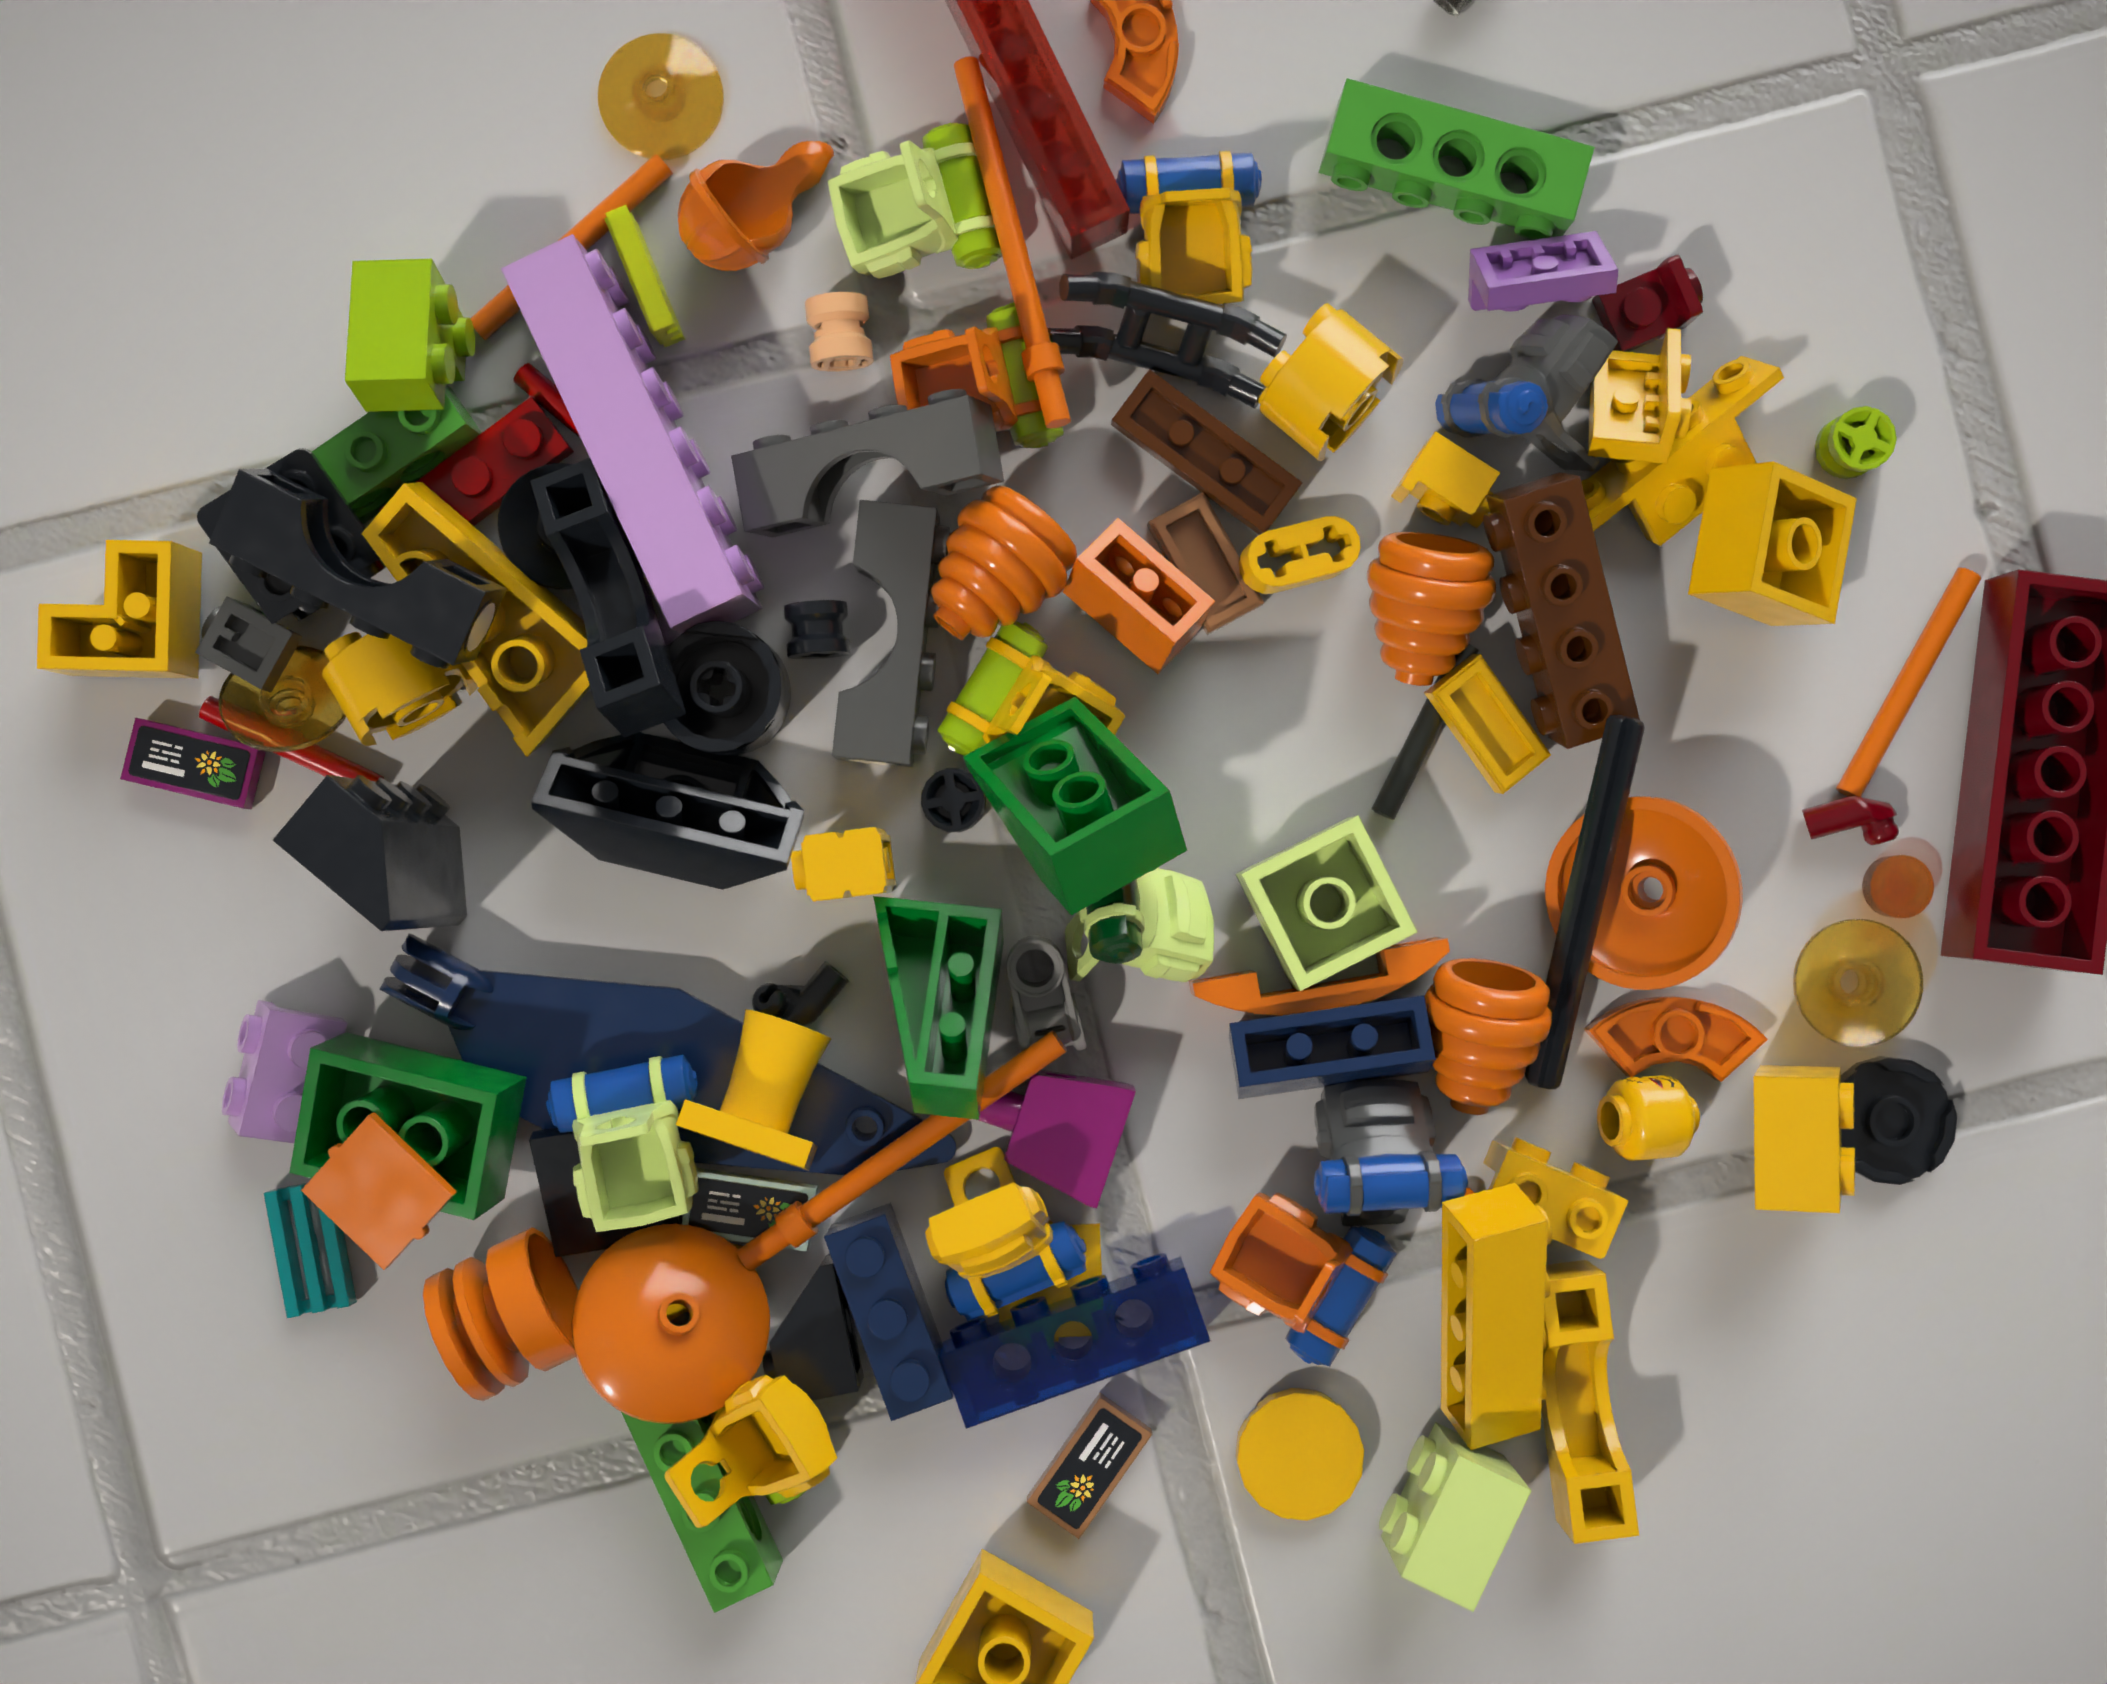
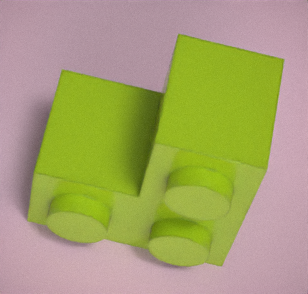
(404, 335)

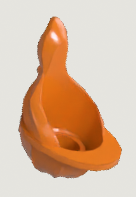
(744, 210)

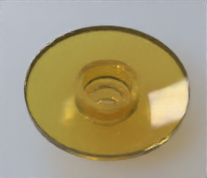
(668, 123)
(262, 716)
(1886, 988)

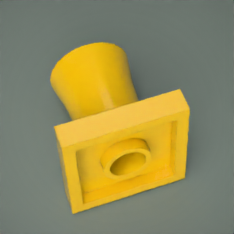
(763, 1091)

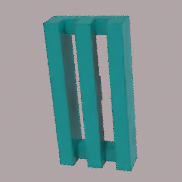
(287, 1257)

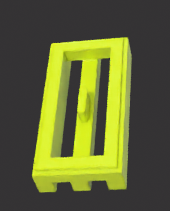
(643, 276)

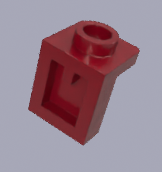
(1651, 304)

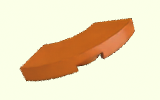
(1143, 53)
(1673, 1031)

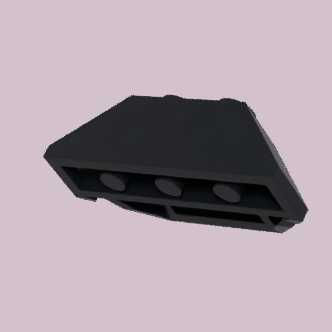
(670, 809)

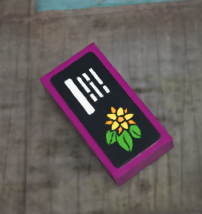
(192, 763)

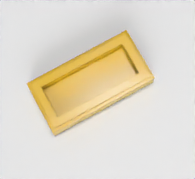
(1487, 723)

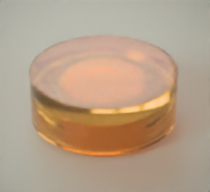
(1898, 886)

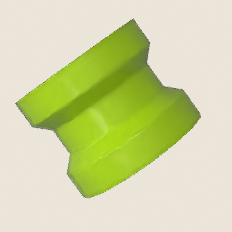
(1867, 432)

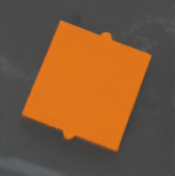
(379, 1191)

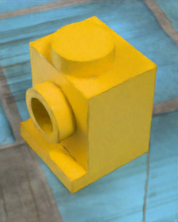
(1448, 483)

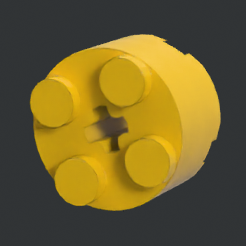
(1327, 382)
(388, 687)

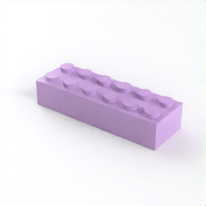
(632, 435)

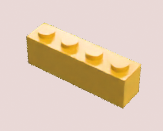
(1493, 1314)

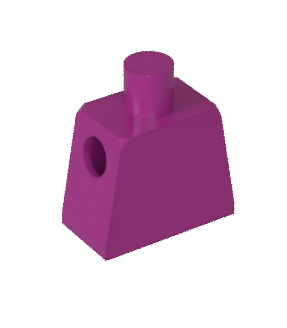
(1064, 1130)

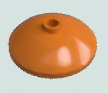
(1668, 939)
(643, 1359)

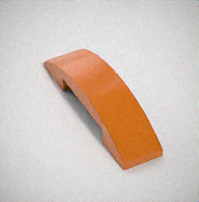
(1396, 968)

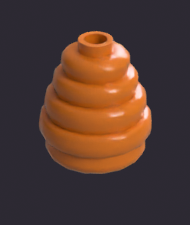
(1000, 564)
(1428, 601)
(1485, 1029)

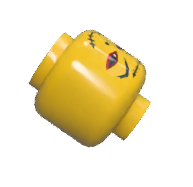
(1648, 1118)

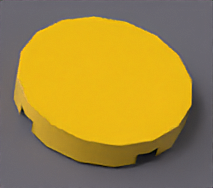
(1299, 1454)

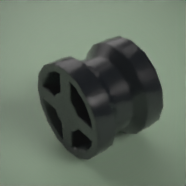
(817, 629)
(943, 793)

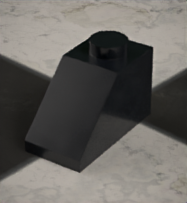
(817, 1340)

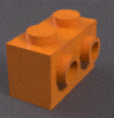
(1137, 595)

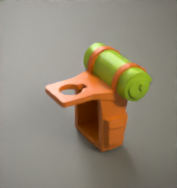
(984, 365)

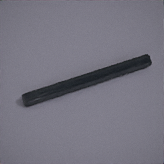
(1586, 893)

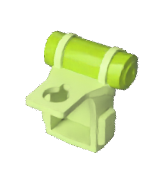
(915, 205)

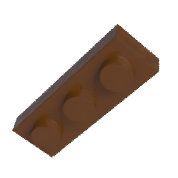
(1205, 453)

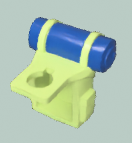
(629, 1141)

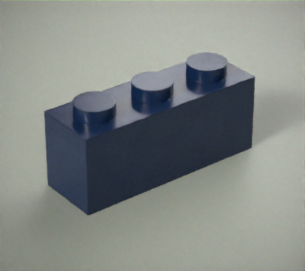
(1331, 1047)
(889, 1310)

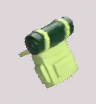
(1149, 924)

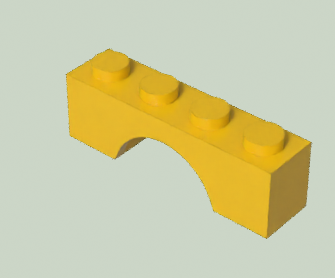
(1583, 1448)

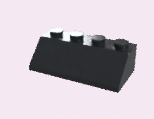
(382, 851)

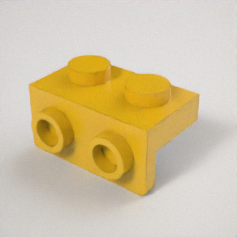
(1639, 403)
(1576, 1202)

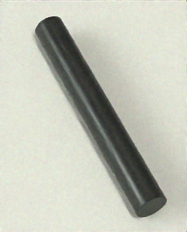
(1412, 753)

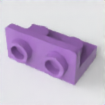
(1540, 272)

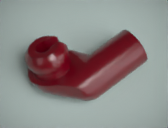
(1852, 812)

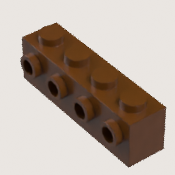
(1561, 607)

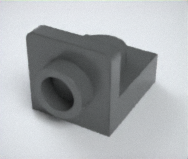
(247, 643)

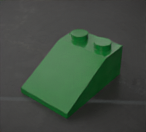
(1078, 804)

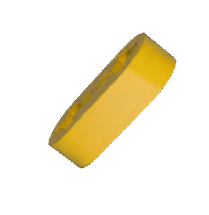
(1295, 541)

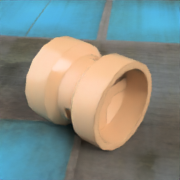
(839, 336)

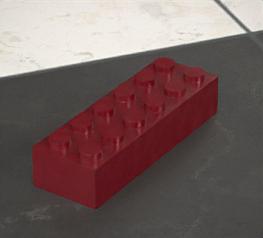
(2034, 780)

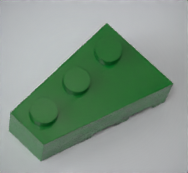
(943, 994)

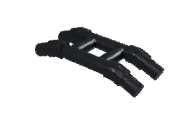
(1188, 361)

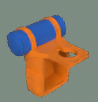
(1301, 1273)

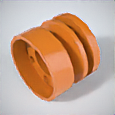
(502, 1314)

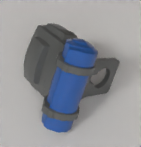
(1536, 389)
(1381, 1153)

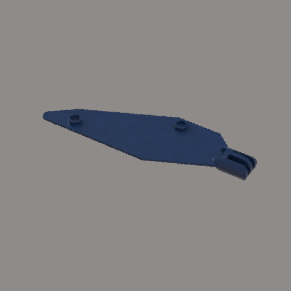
(578, 1025)

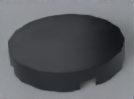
(1899, 1120)

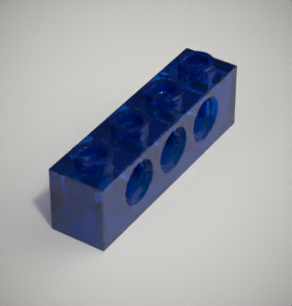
(990, 1391)

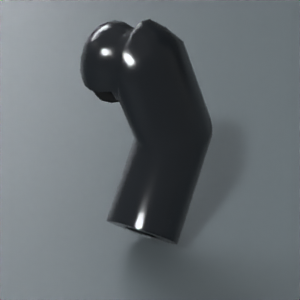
(799, 1002)

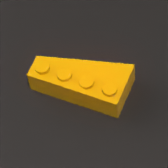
(532, 651)

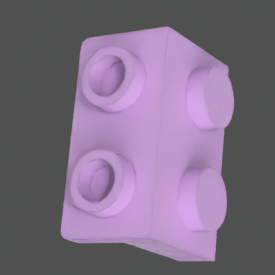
(273, 1071)

